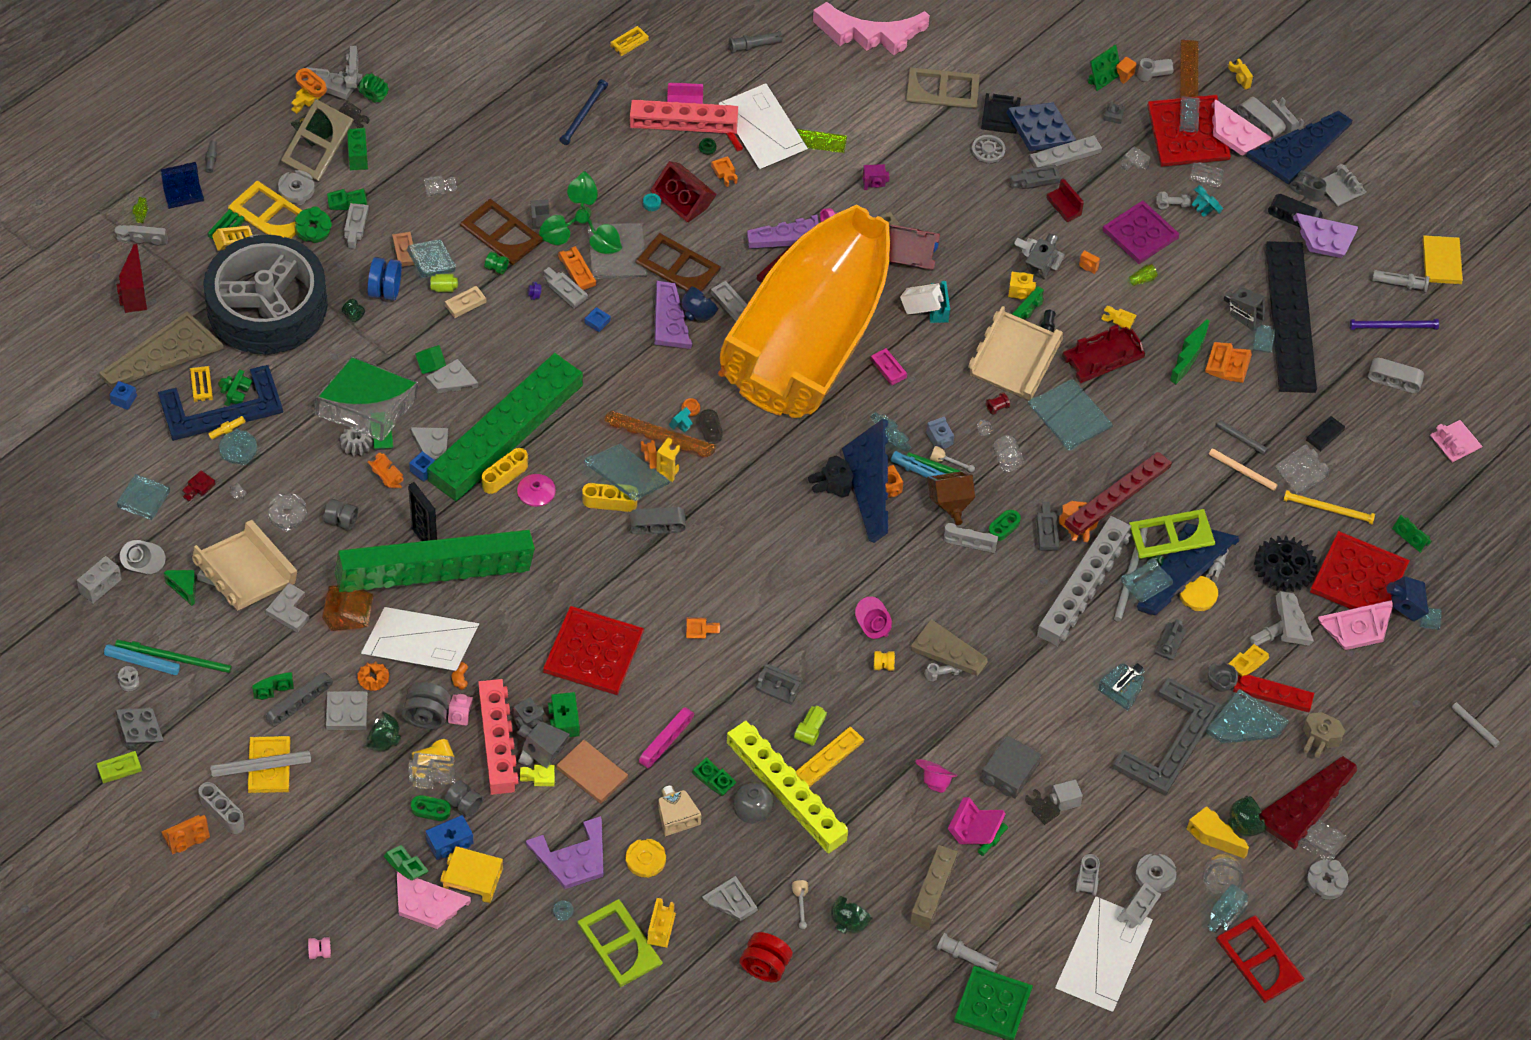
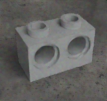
(99, 579)

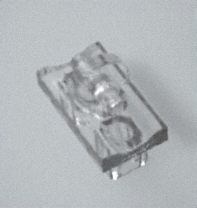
(1206, 175)

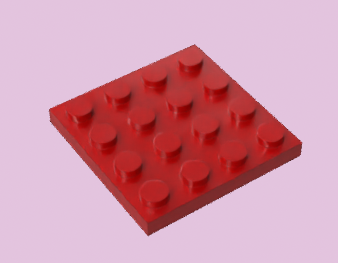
(1185, 147)
(1357, 573)
(593, 650)

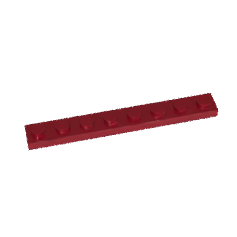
(1117, 493)

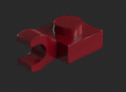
(199, 484)

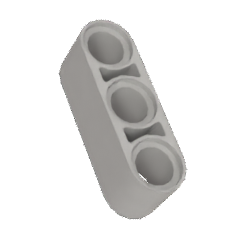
(1261, 117)
(1396, 375)
(223, 816)

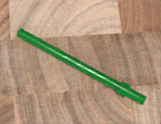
(137, 647)

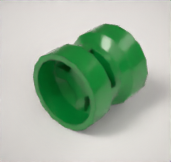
(496, 262)

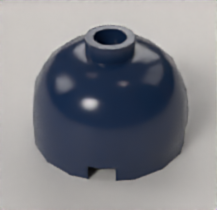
(698, 306)

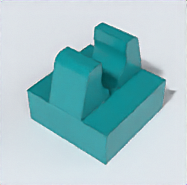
(681, 420)

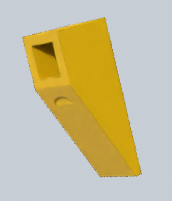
(1212, 831)

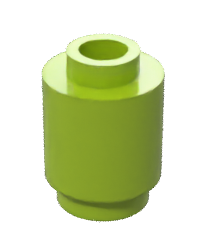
(444, 283)

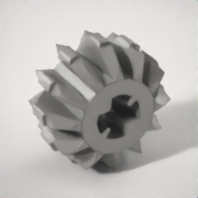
(355, 442)

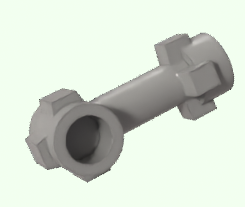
(1163, 200)
(934, 670)

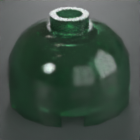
(384, 733)
(1245, 817)
(849, 916)

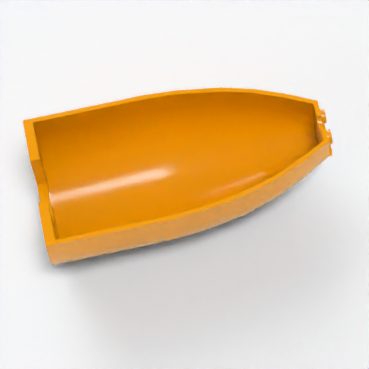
(809, 314)

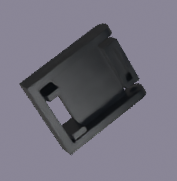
(995, 113)

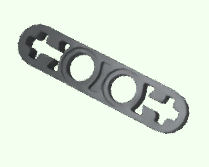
(299, 699)

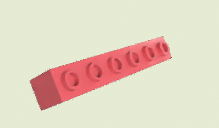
(684, 116)
(499, 781)

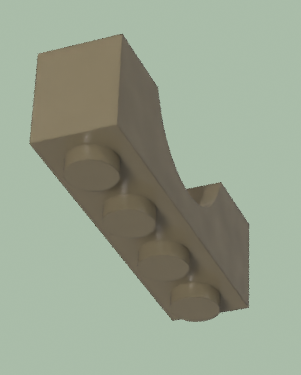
(933, 887)

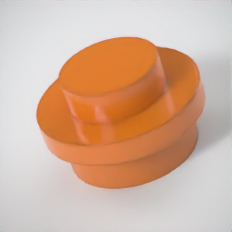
(692, 405)

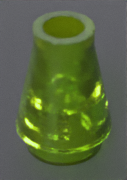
(1143, 275)

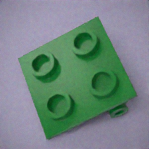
(1104, 68)

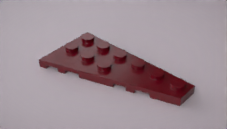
(1303, 806)

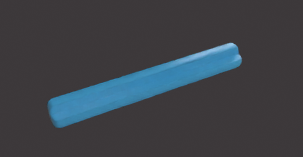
(142, 659)

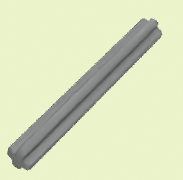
(260, 763)

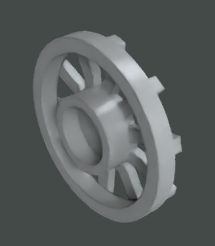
(988, 148)

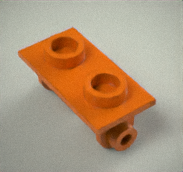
(390, 477)

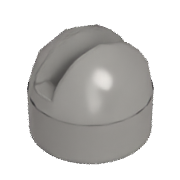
(525, 759)

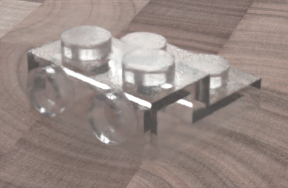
(1303, 470)
(430, 768)

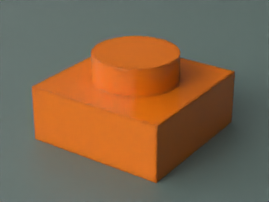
(1089, 262)

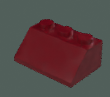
(683, 191)

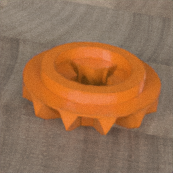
(368, 681)

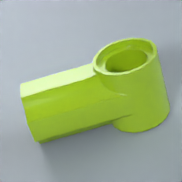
(809, 729)

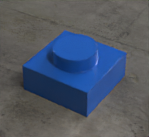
(597, 319)

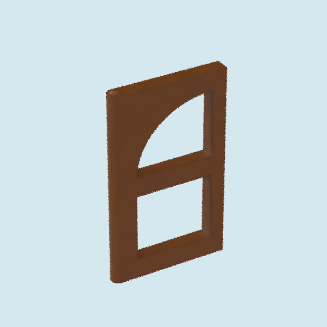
(513, 252)
(699, 282)

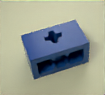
(448, 835)

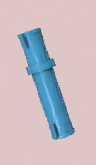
(910, 463)

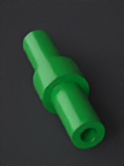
(985, 847)

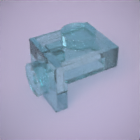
(1264, 338)

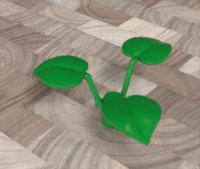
(583, 191)

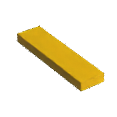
(830, 756)

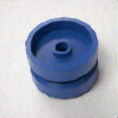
(384, 278)

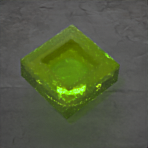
(140, 210)

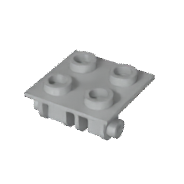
(1343, 186)

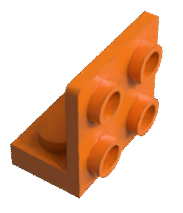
(186, 834)

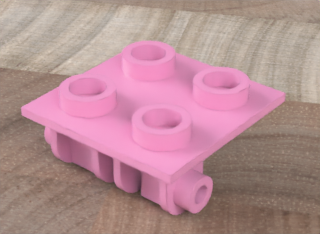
(1455, 440)

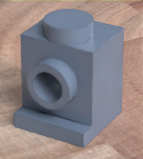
(940, 433)

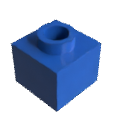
(123, 395)
(419, 465)

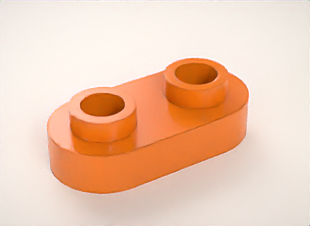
(313, 82)

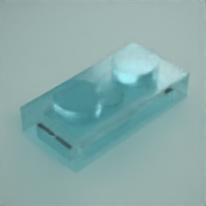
(1189, 114)

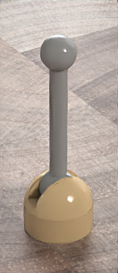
(939, 455)
(800, 889)

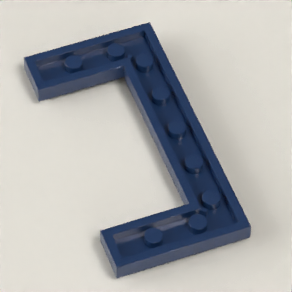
(182, 426)

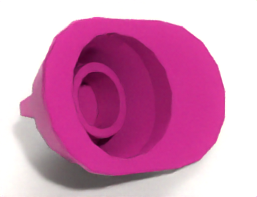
(873, 617)
(935, 775)

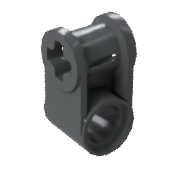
(1310, 186)

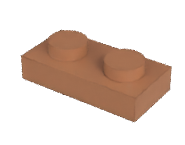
(401, 243)

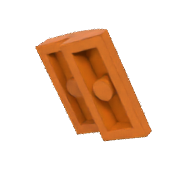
(1228, 362)

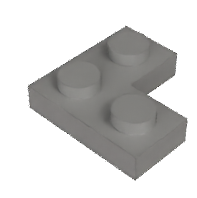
(284, 608)

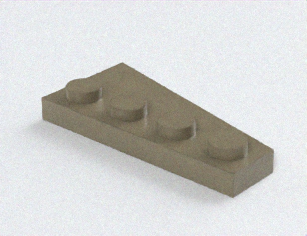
(947, 648)

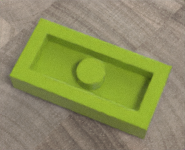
(119, 767)

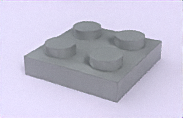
(347, 710)

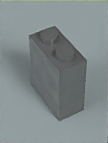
(1011, 767)

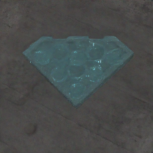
(1246, 720)

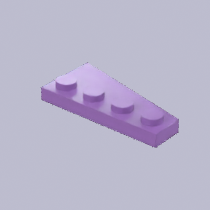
(781, 235)
(669, 319)

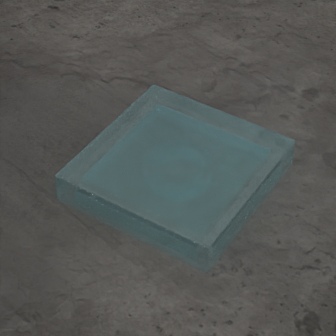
(431, 258)
(143, 497)

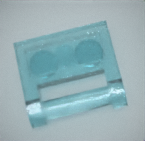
(1148, 585)

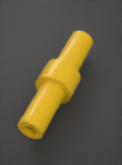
(227, 427)

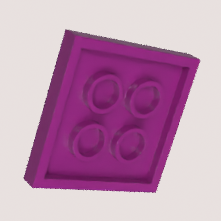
(1140, 232)

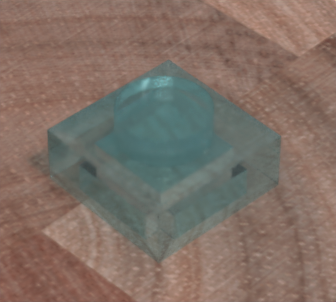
(1431, 620)

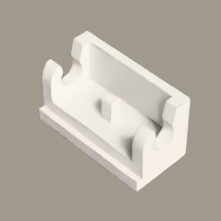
(922, 298)

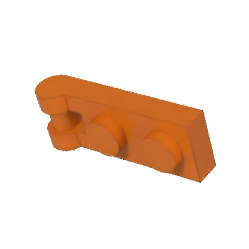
(577, 268)

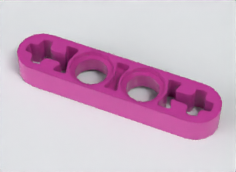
(666, 737)

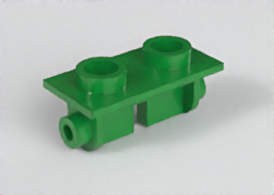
(1411, 533)

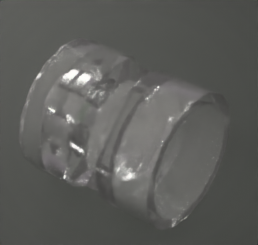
(1008, 453)

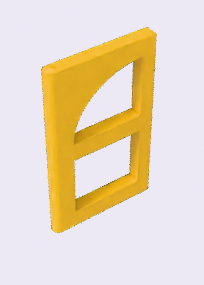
(286, 230)

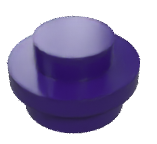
(534, 291)

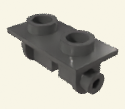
(1171, 639)

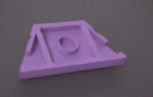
(1325, 235)

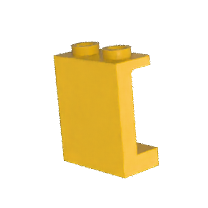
(473, 872)

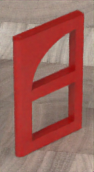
(1288, 973)

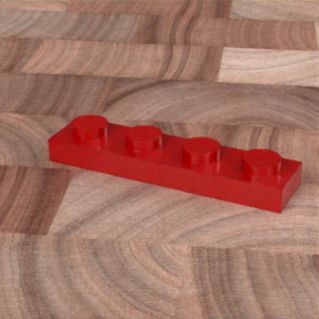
(1275, 692)

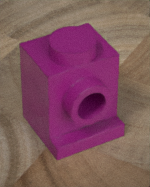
(875, 176)

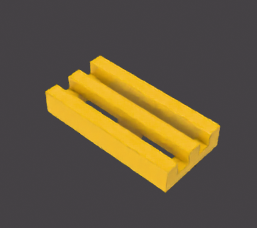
(631, 43)
(203, 395)

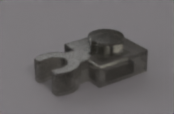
(355, 113)
(1044, 808)

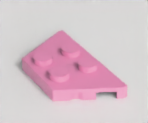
(1235, 130)
(1359, 625)
(427, 901)

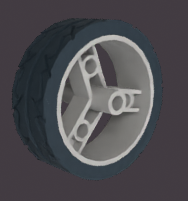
(277, 264)

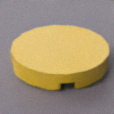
(1200, 594)
(645, 858)

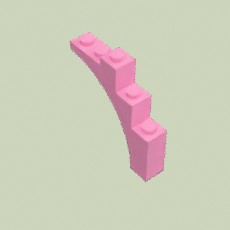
(868, 34)

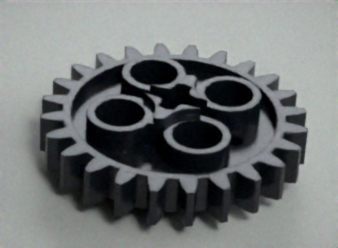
(1285, 563)

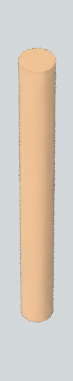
(1242, 469)

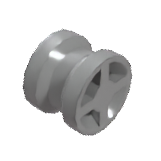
(132, 675)

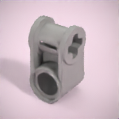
(1088, 878)

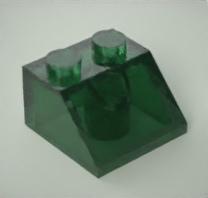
(318, 125)

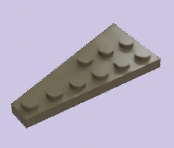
(172, 345)

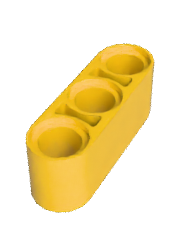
(504, 470)
(601, 501)

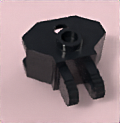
(835, 478)

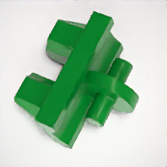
(233, 394)

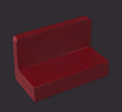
(1066, 201)

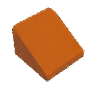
(1126, 69)

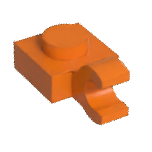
(650, 453)
(698, 627)

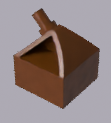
(952, 492)

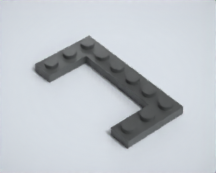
(1164, 776)

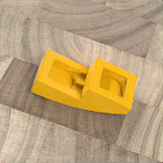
(1250, 660)

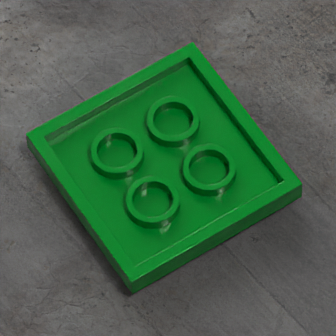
(993, 1003)

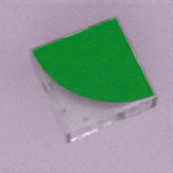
(366, 398)

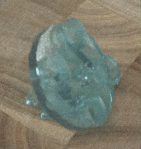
(240, 440)

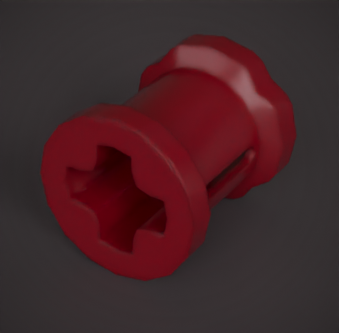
(997, 403)

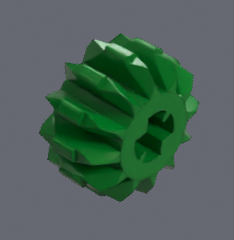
(373, 88)

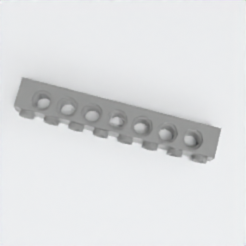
(1112, 530)

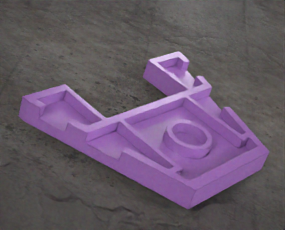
(574, 863)

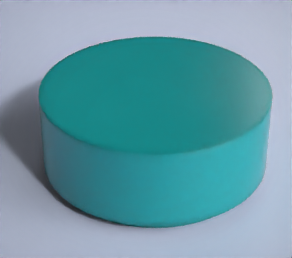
(651, 202)

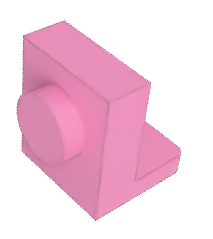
(459, 709)

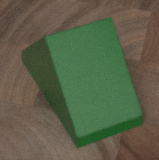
(183, 583)

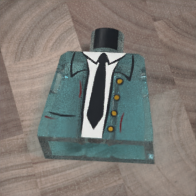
(1123, 684)
(1228, 909)

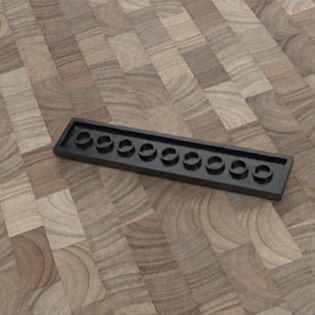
(1291, 317)

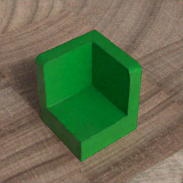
(430, 359)

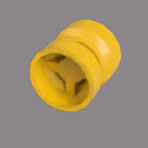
(884, 660)

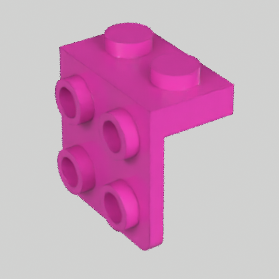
(975, 825)

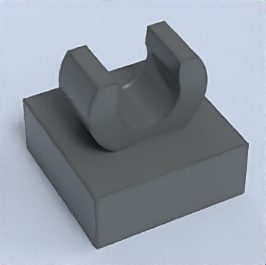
(1114, 113)

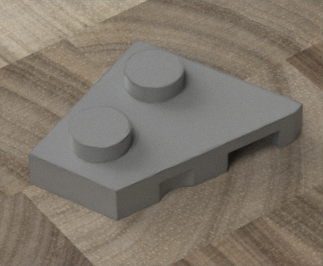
(451, 378)
(731, 899)

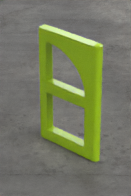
(1201, 538)
(647, 957)

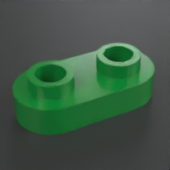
(1003, 526)
(431, 807)

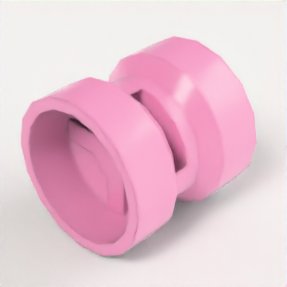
(314, 948)

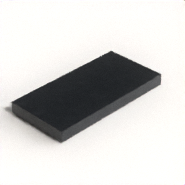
(422, 514)

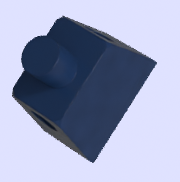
(1409, 597)

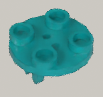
(1205, 202)

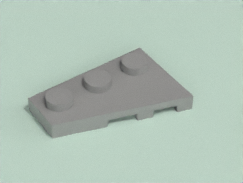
(335, 82)
(1293, 620)

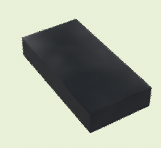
(1325, 433)

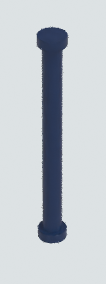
(602, 85)

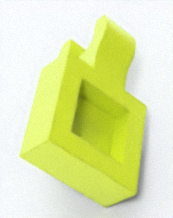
(540, 775)

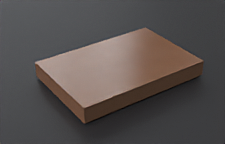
(592, 771)

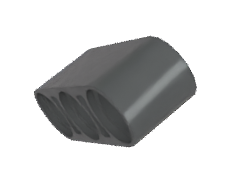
(657, 520)

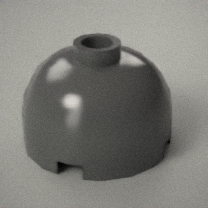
(753, 802)

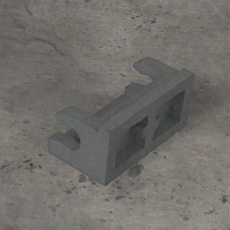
(779, 684)

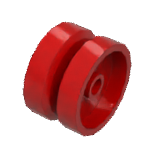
(766, 957)

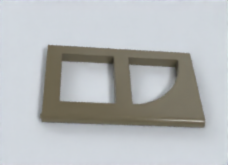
(919, 95)
(340, 125)

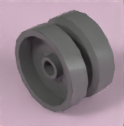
(426, 705)

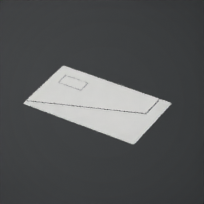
(765, 126)
(420, 638)
(1102, 956)

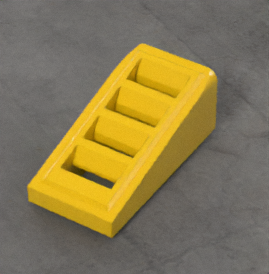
(221, 236)

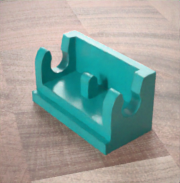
(941, 315)

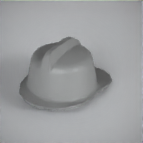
(142, 556)

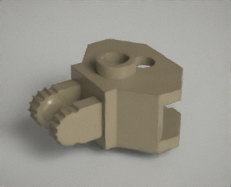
(1321, 734)

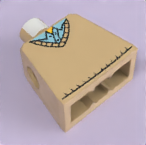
(677, 811)

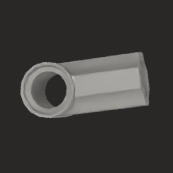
(1150, 68)

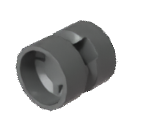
(339, 514)
(464, 798)

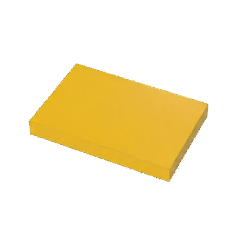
(1442, 259)
(269, 779)

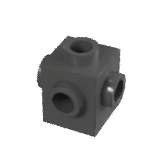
(528, 713)

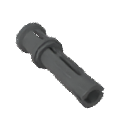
(747, 42)

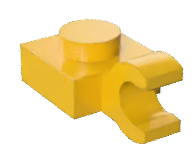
(1243, 74)
(302, 98)
(1120, 317)

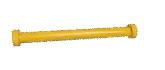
(1329, 507)

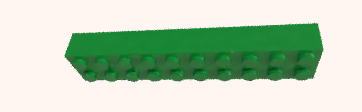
(505, 426)
(434, 560)

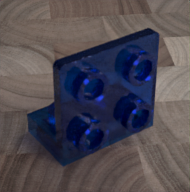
(181, 185)

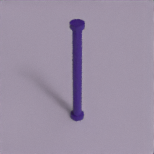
(1394, 324)

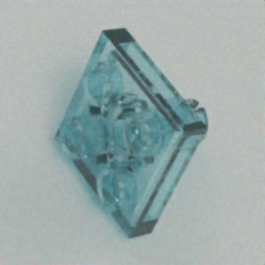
(894, 436)

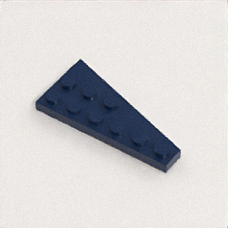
(870, 474)
(1187, 566)

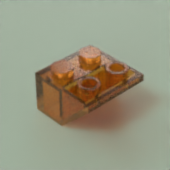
(347, 609)

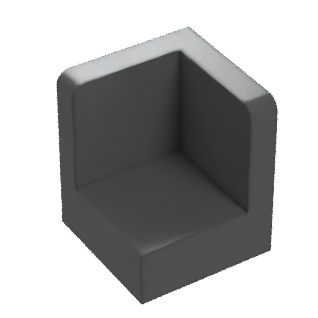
(539, 212)

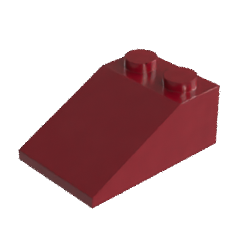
(131, 284)

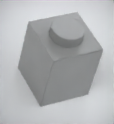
(1066, 795)

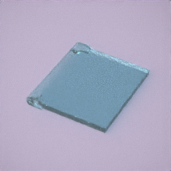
(1070, 414)
(626, 472)

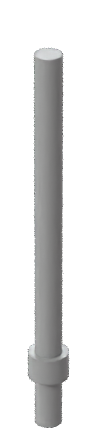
(1132, 567)

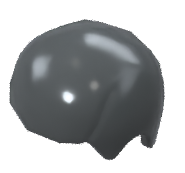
(1222, 676)

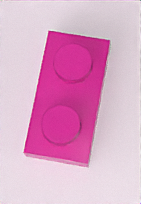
(888, 366)

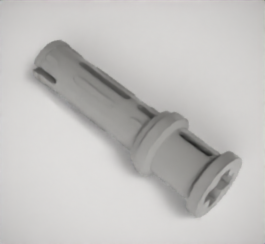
(1410, 281)
(958, 949)

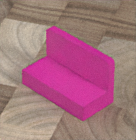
(685, 93)

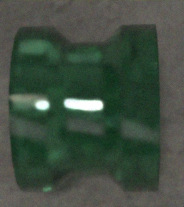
(353, 310)

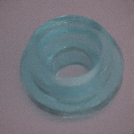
(563, 915)

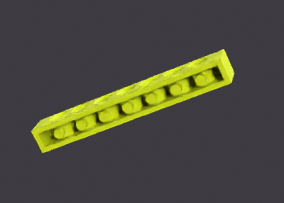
(750, 754)

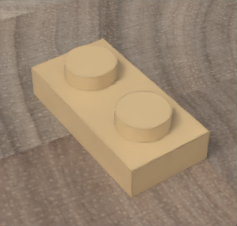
(465, 301)

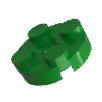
(316, 216)

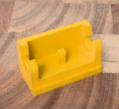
(666, 460)
(661, 924)

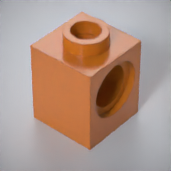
(897, 483)

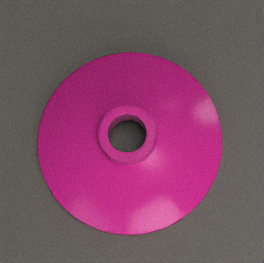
(536, 496)

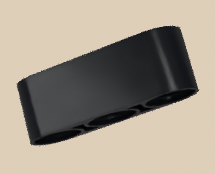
(1286, 207)

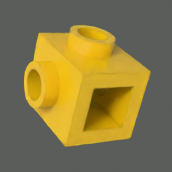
(1021, 285)

